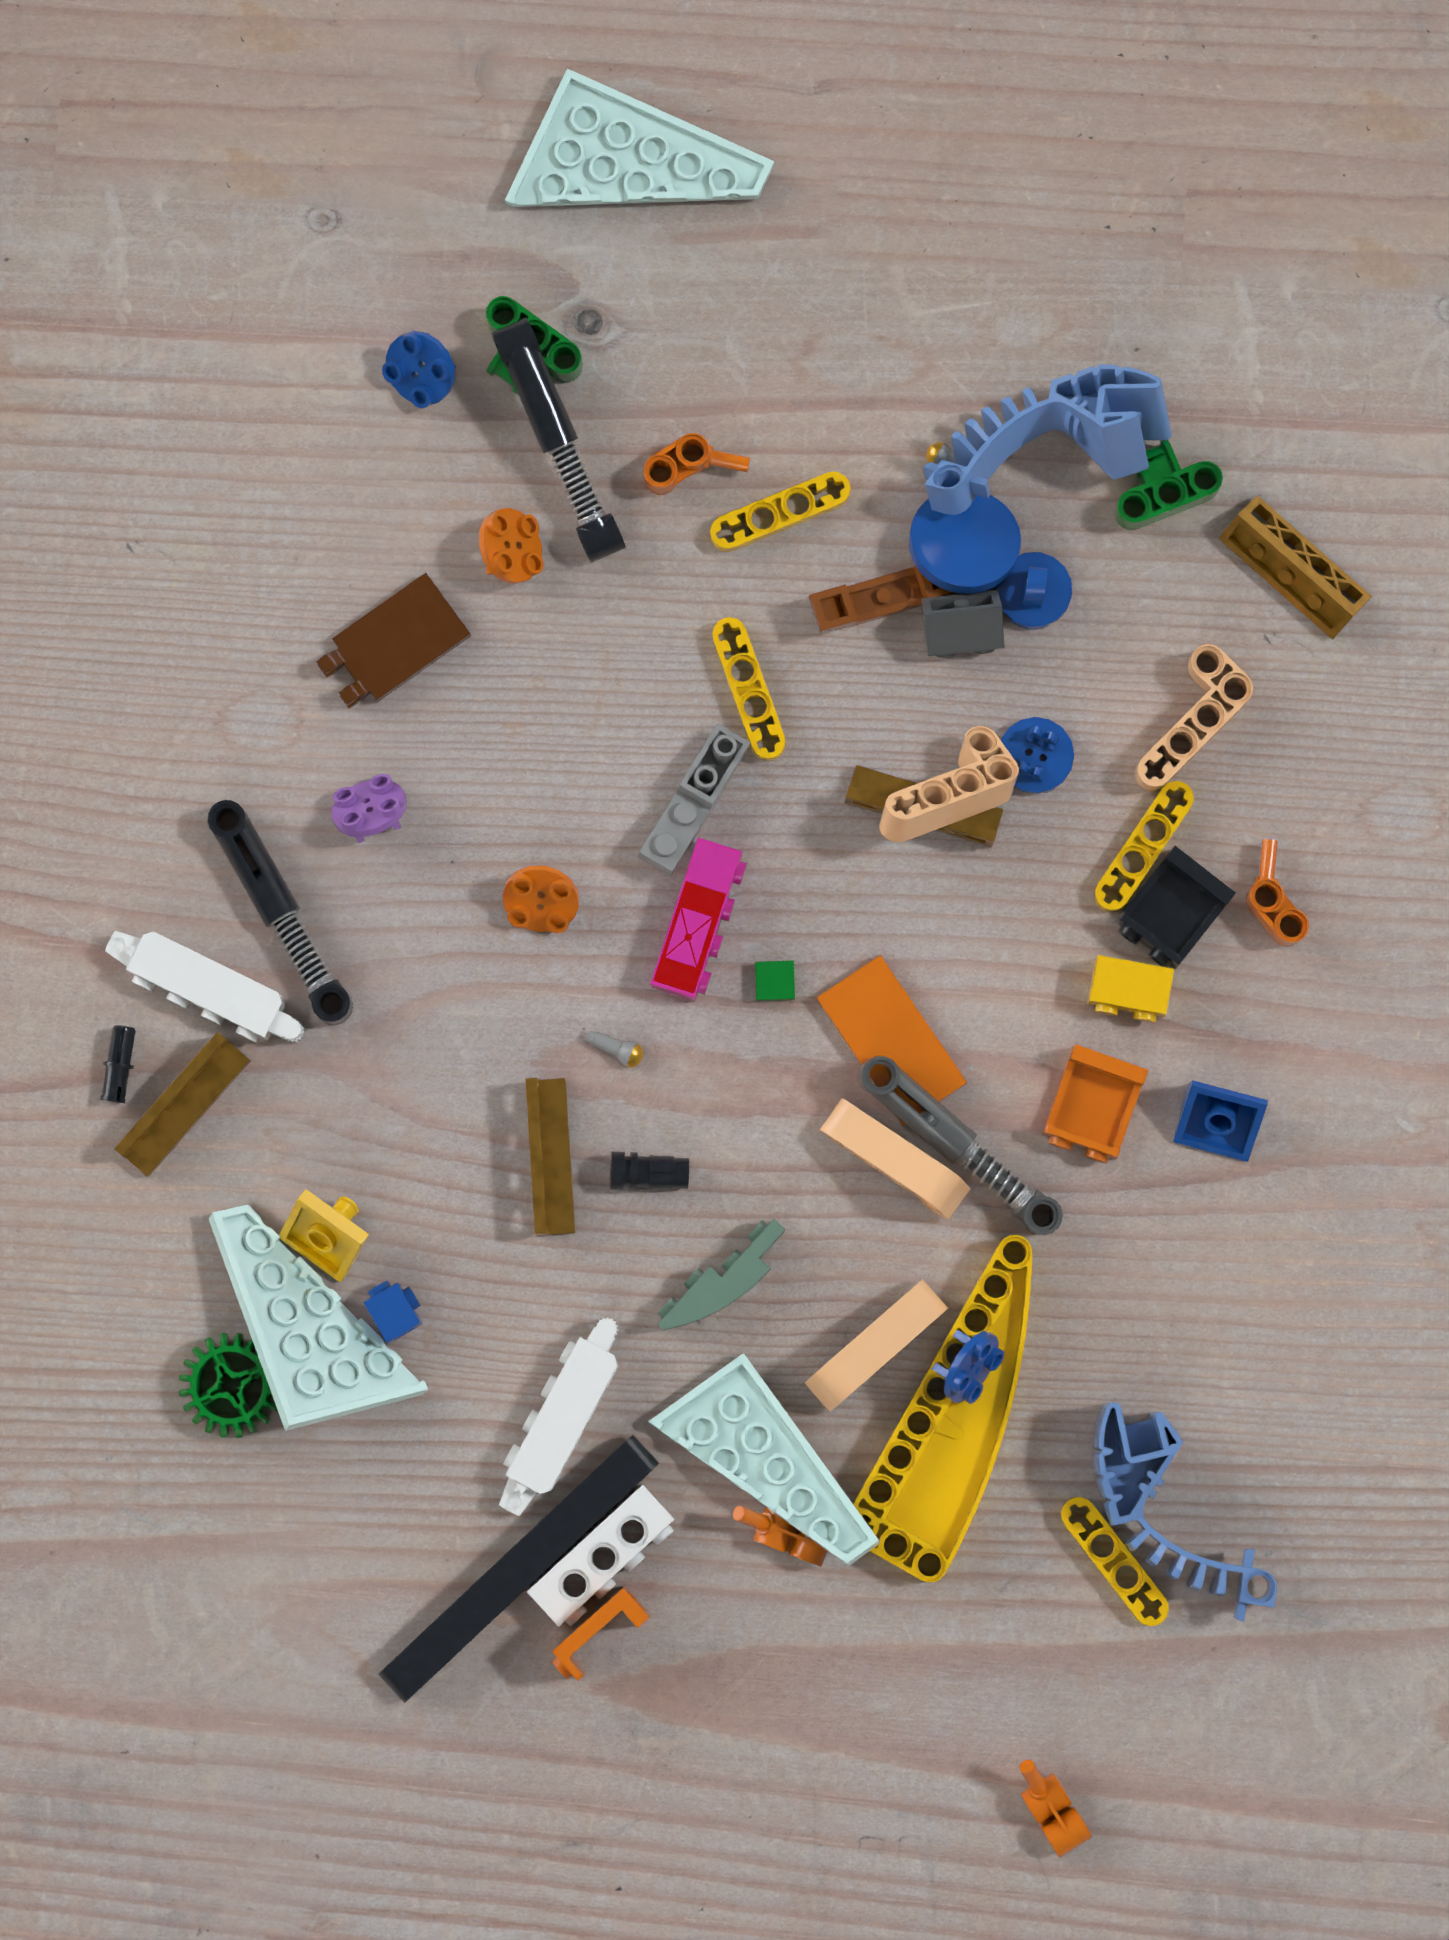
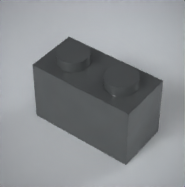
(963, 624)

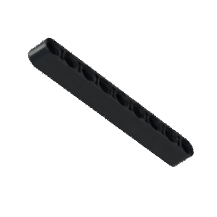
(518, 1568)

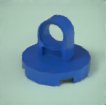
(1035, 591)

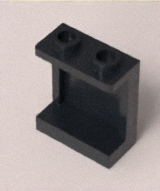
(1174, 908)

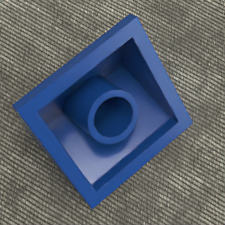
(1219, 1120)

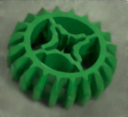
(201, 1400)

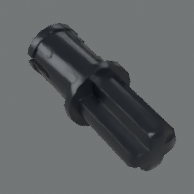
(118, 1064)

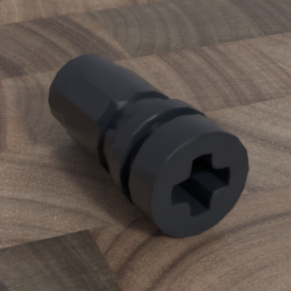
(649, 1172)

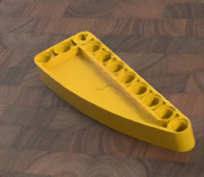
(955, 1457)

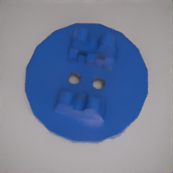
(406, 357)
(1042, 738)
(970, 1366)

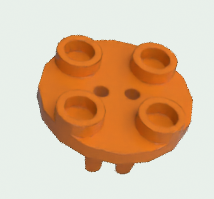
(498, 541)
(558, 899)

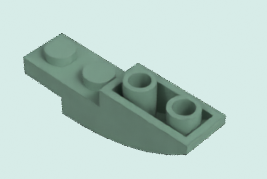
(711, 1292)

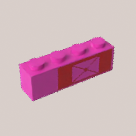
(697, 918)

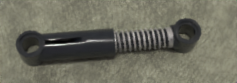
(556, 436)
(278, 908)

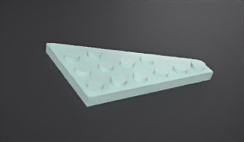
(621, 151)
(307, 1341)

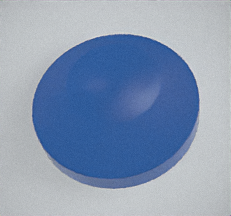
(965, 549)

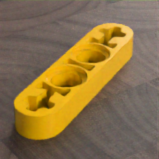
(778, 507)
(751, 688)
(1146, 848)
(1110, 1564)

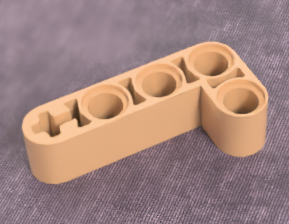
(1188, 725)
(981, 783)
(896, 1158)
(876, 1345)

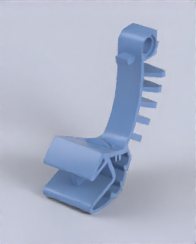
(1100, 407)
(1128, 1468)

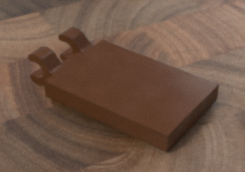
(395, 641)

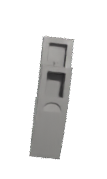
(694, 799)

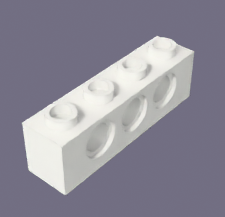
(550, 1589)

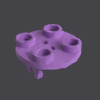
(369, 807)

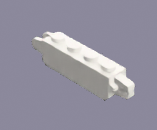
(206, 984)
(562, 1418)

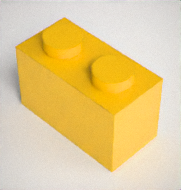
(1130, 988)

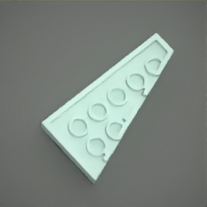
(753, 1443)

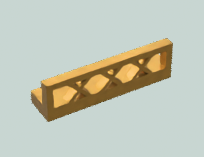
(1292, 570)
(871, 789)
(182, 1104)
(550, 1156)

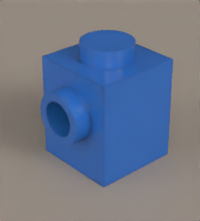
(393, 1310)

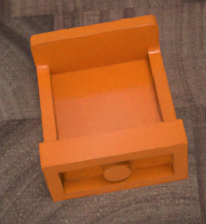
(1094, 1103)
(621, 1601)

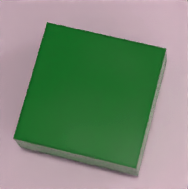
(775, 980)

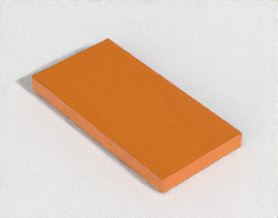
(883, 1021)

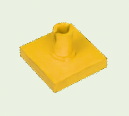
(325, 1233)

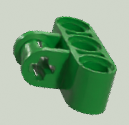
(552, 346)
(1163, 473)

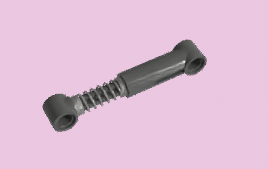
(957, 1142)

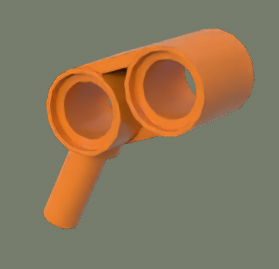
(672, 458)
(1283, 908)
(780, 1535)
(1053, 1810)

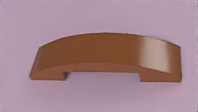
(872, 599)

